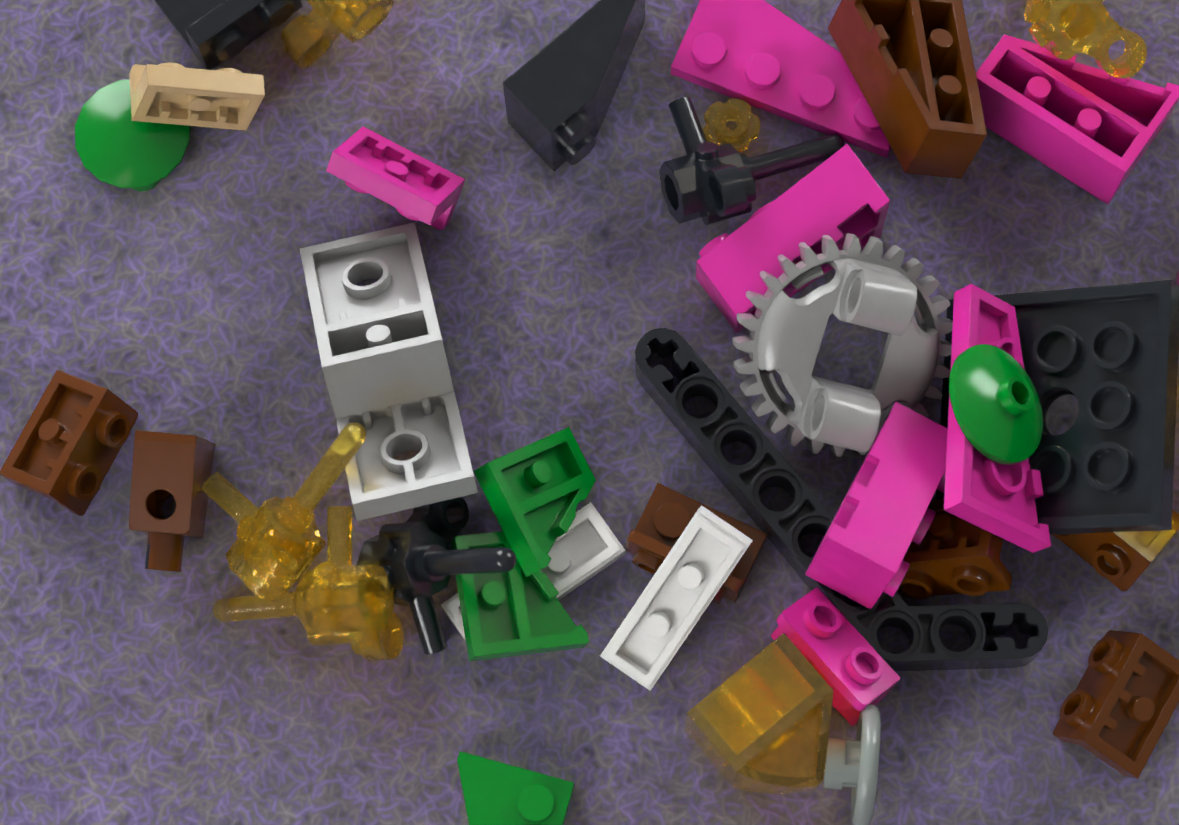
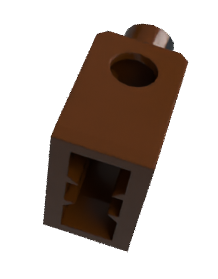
(166, 467)

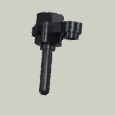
(719, 181)
(421, 562)

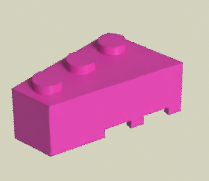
(1071, 113)
(828, 201)
(884, 509)

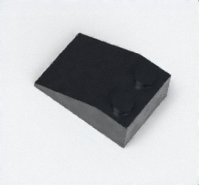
(570, 83)

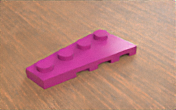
(777, 66)
(976, 488)

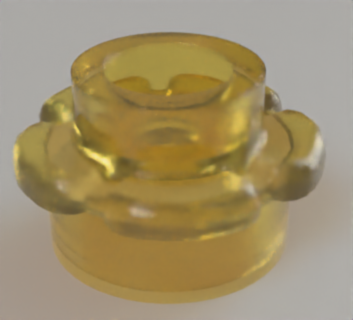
(733, 110)

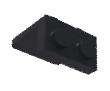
(224, 27)

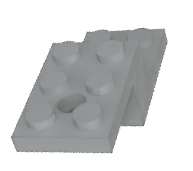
(387, 370)

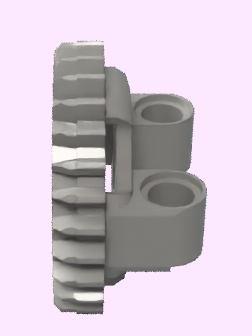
(789, 332)

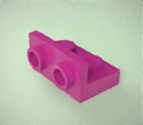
(397, 177)
(837, 653)

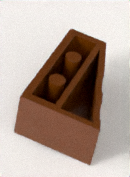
(916, 78)

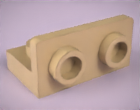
(194, 96)

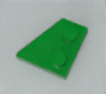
(537, 494)
(510, 611)

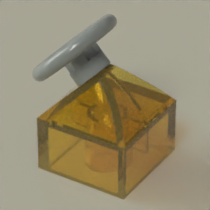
(772, 732)

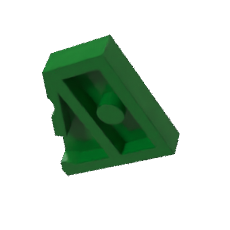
(511, 795)

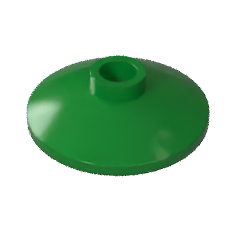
(995, 404)

